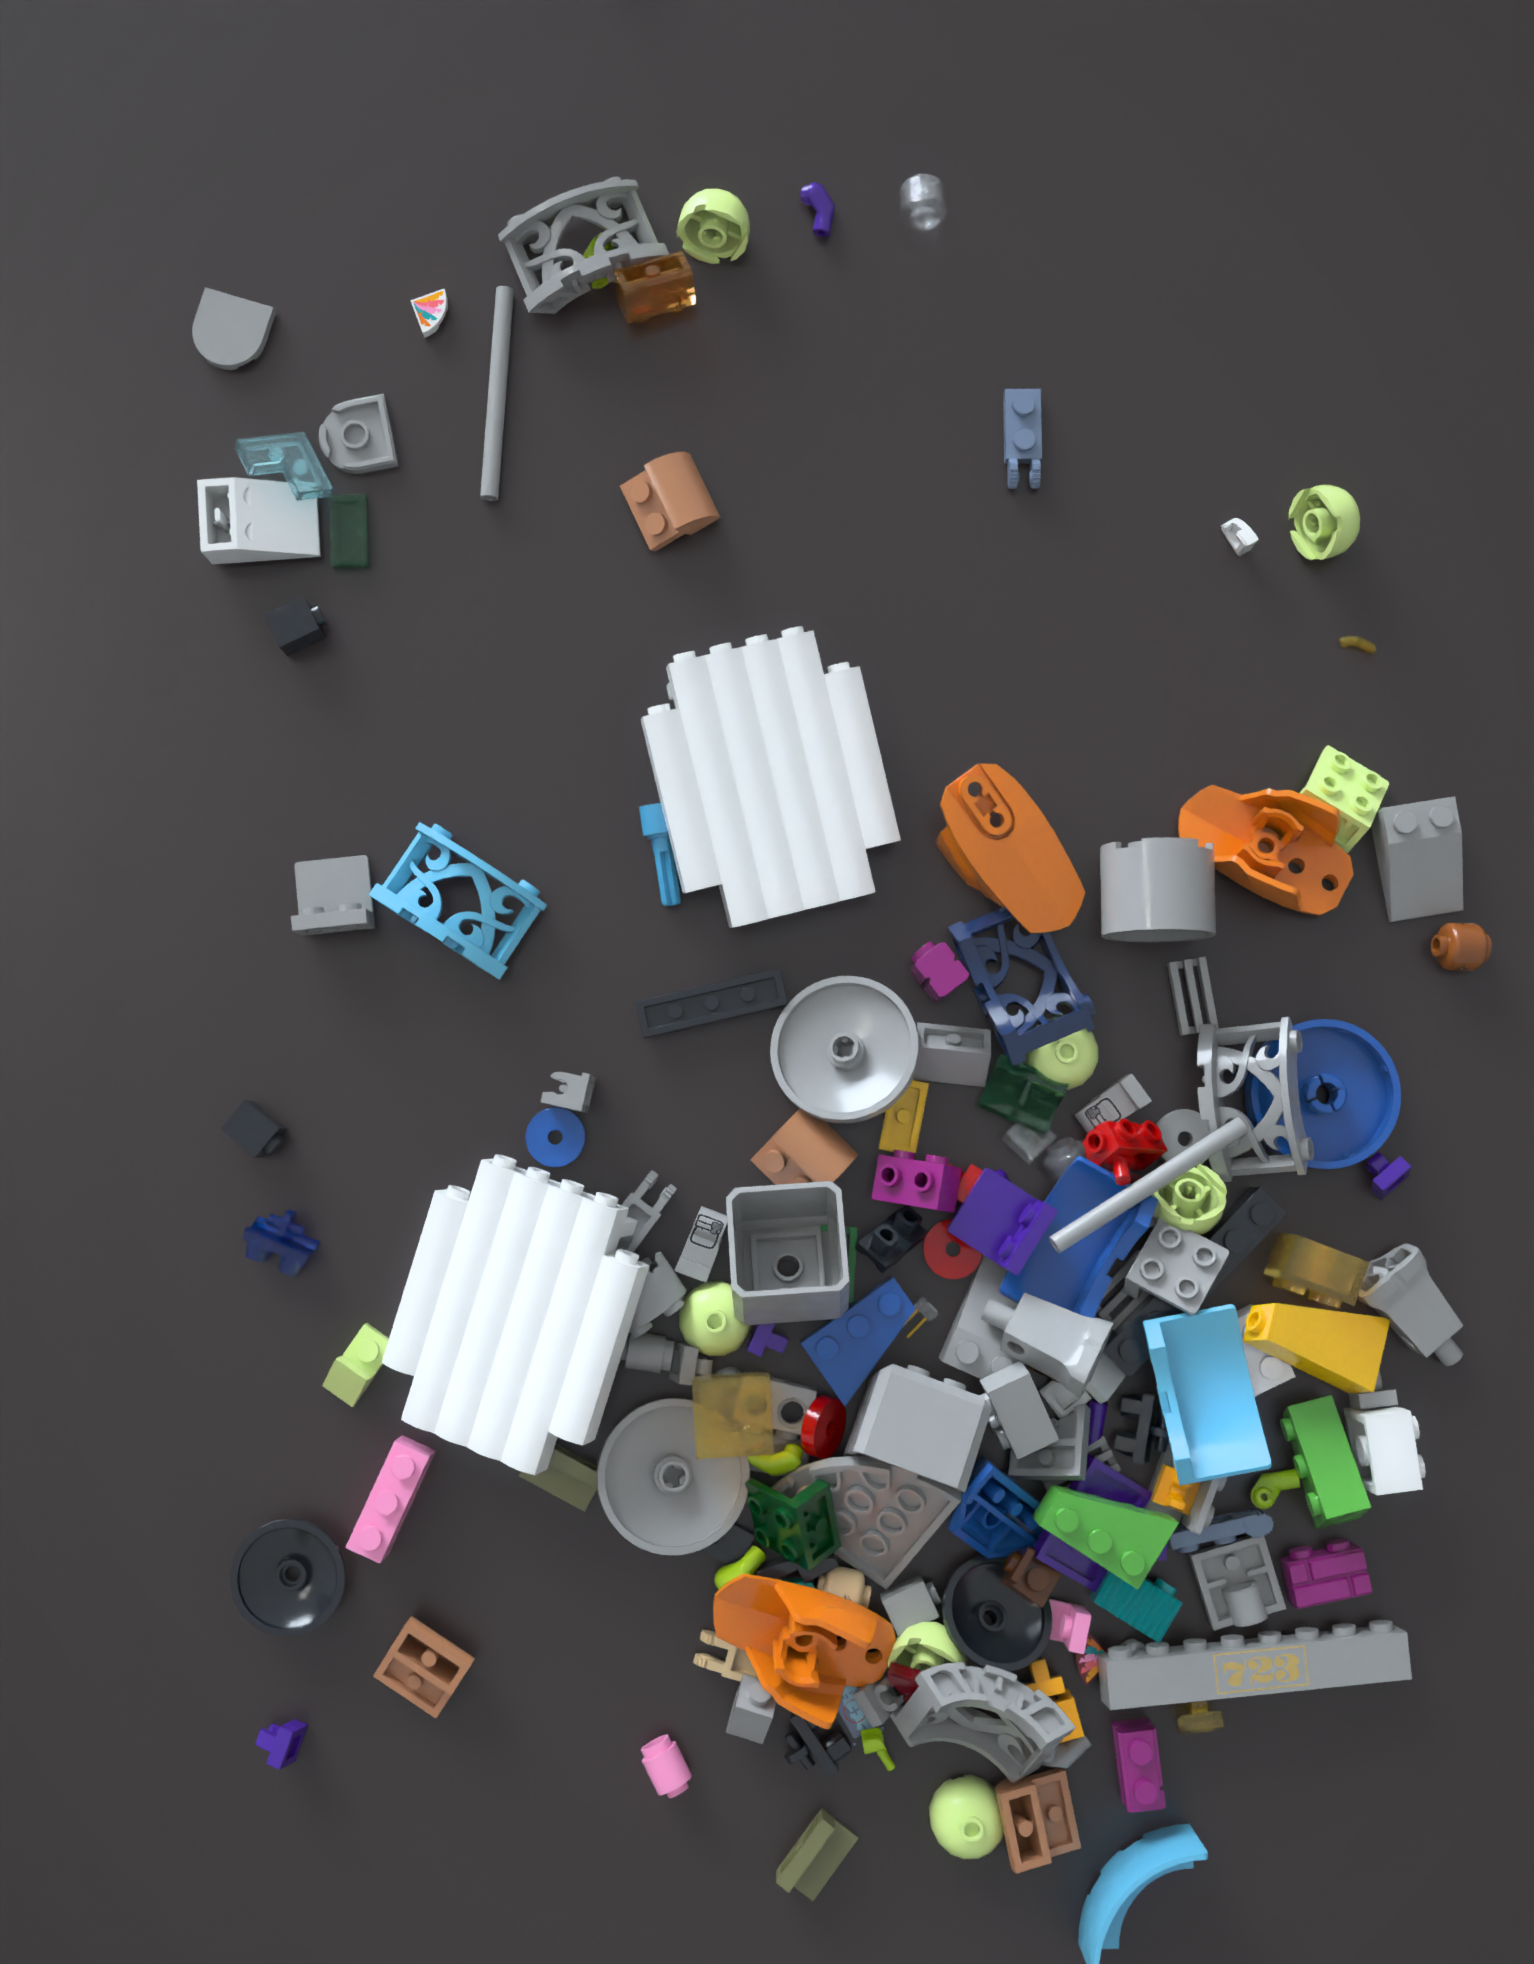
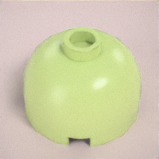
(714, 226)
(1324, 521)
(1067, 1059)
(1192, 1200)
(709, 1320)
(924, 1647)
(966, 1817)

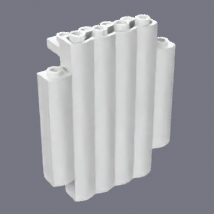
(769, 776)
(516, 1313)

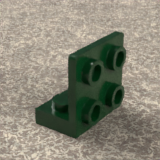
(796, 1528)

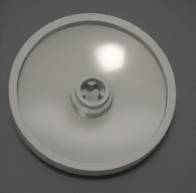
(845, 1049)
(657, 1486)

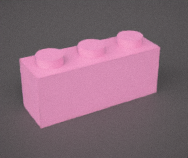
(390, 1499)

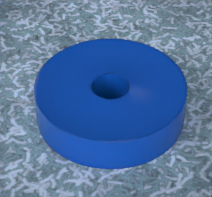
(538, 1137)

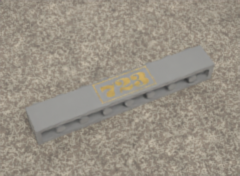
(1253, 1665)

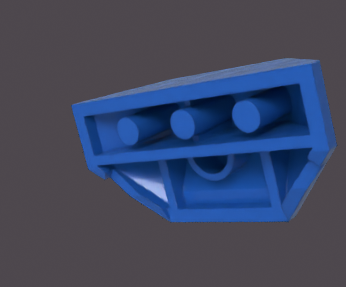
(995, 1513)

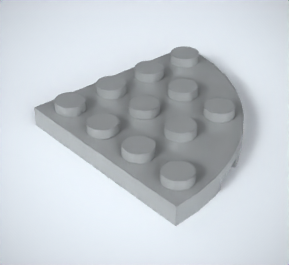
(878, 1509)

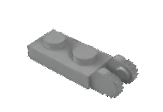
(643, 1212)

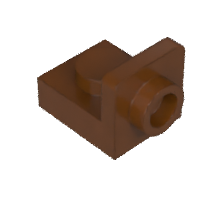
(1029, 1576)

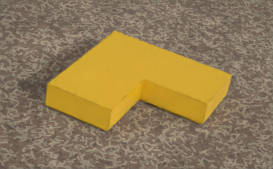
(904, 1120)

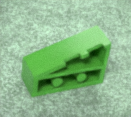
(1324, 1462)

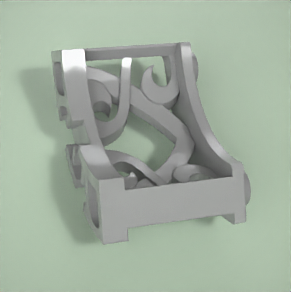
(580, 203)
(1216, 1059)
(942, 1711)

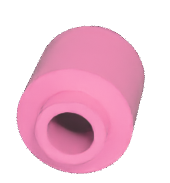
(666, 1766)

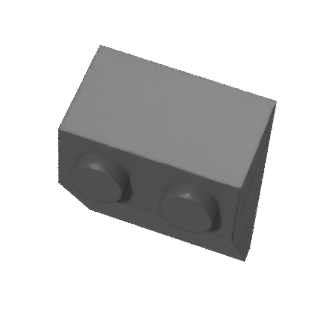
(1420, 858)
(971, 1341)

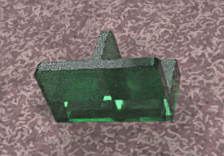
(1022, 1094)

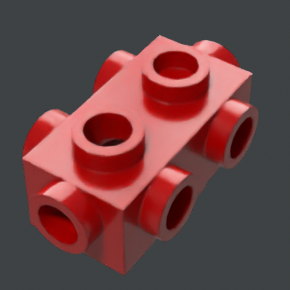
(1124, 1147)

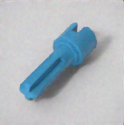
(655, 828)

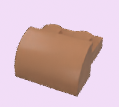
(669, 499)
(804, 1152)
(423, 1667)
(1037, 1819)

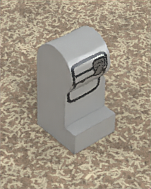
(1113, 1103)
(702, 1244)

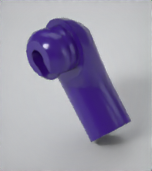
(817, 196)
(1097, 1420)

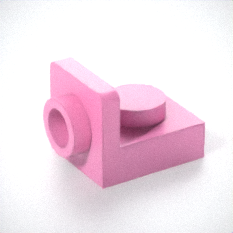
(1070, 1625)

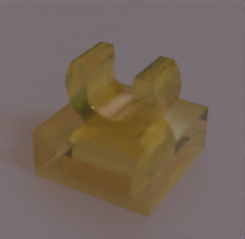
(1199, 1719)

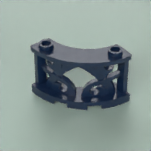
(1014, 1031)

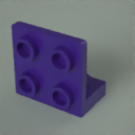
(1001, 1221)

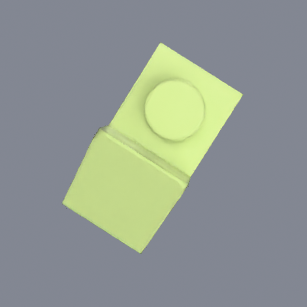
(357, 1366)

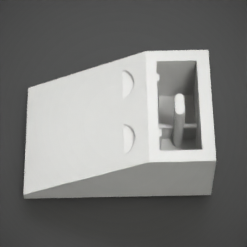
(255, 521)

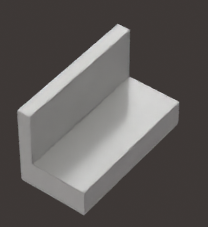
(953, 1054)

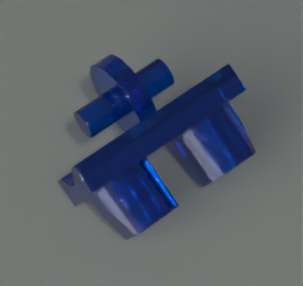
(281, 1237)

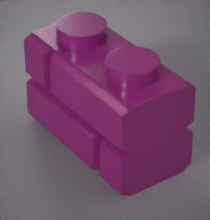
(937, 970)
(1325, 1574)
(1138, 1765)

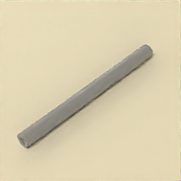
(497, 393)
(1148, 1185)

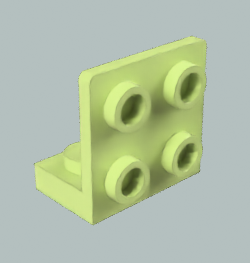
(1349, 789)

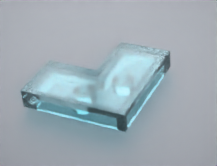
(286, 454)

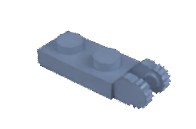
(1022, 434)
(1222, 1530)

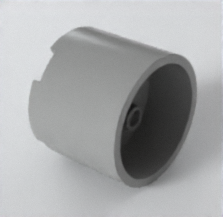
(1158, 890)

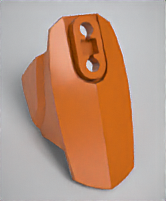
(1265, 832)
(1019, 860)
(794, 1643)

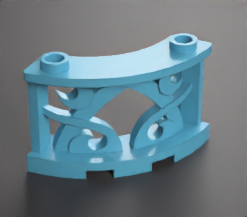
(476, 947)

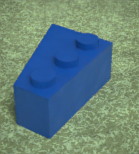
(852, 1345)

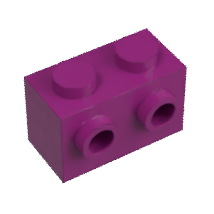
(915, 1182)

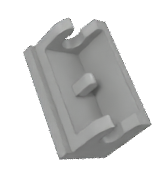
(576, 1093)

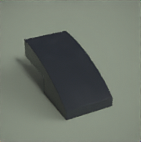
(780, 1567)

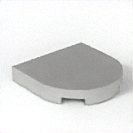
(231, 329)
(359, 436)

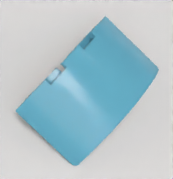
(1206, 1395)
(1126, 1876)

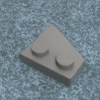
(1062, 1459)

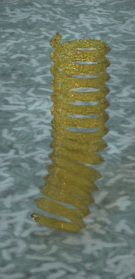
(1352, 641)

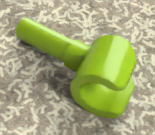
(873, 1742)

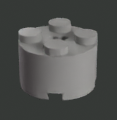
(660, 1294)

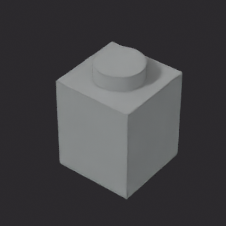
(911, 1603)
(751, 1711)

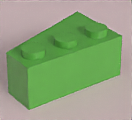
(1107, 1531)

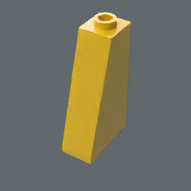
(1324, 1343)

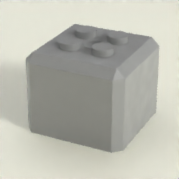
(780, 1226)
(920, 1425)

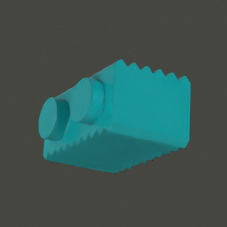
(1145, 1609)

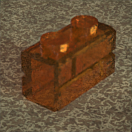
(654, 287)

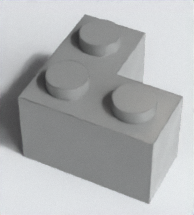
(1017, 1411)

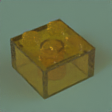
(1312, 1267)
(732, 1415)

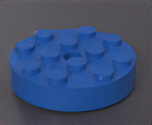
(1360, 1086)

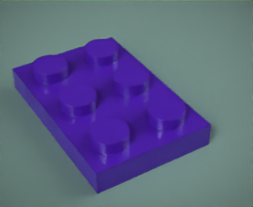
(1107, 1484)

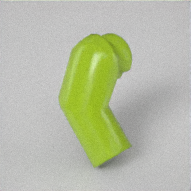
(1270, 1485)
(747, 1565)

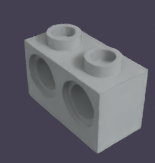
(782, 1393)

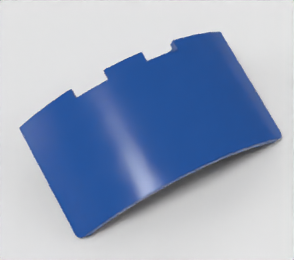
(1078, 1275)

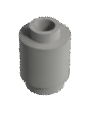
(648, 1353)

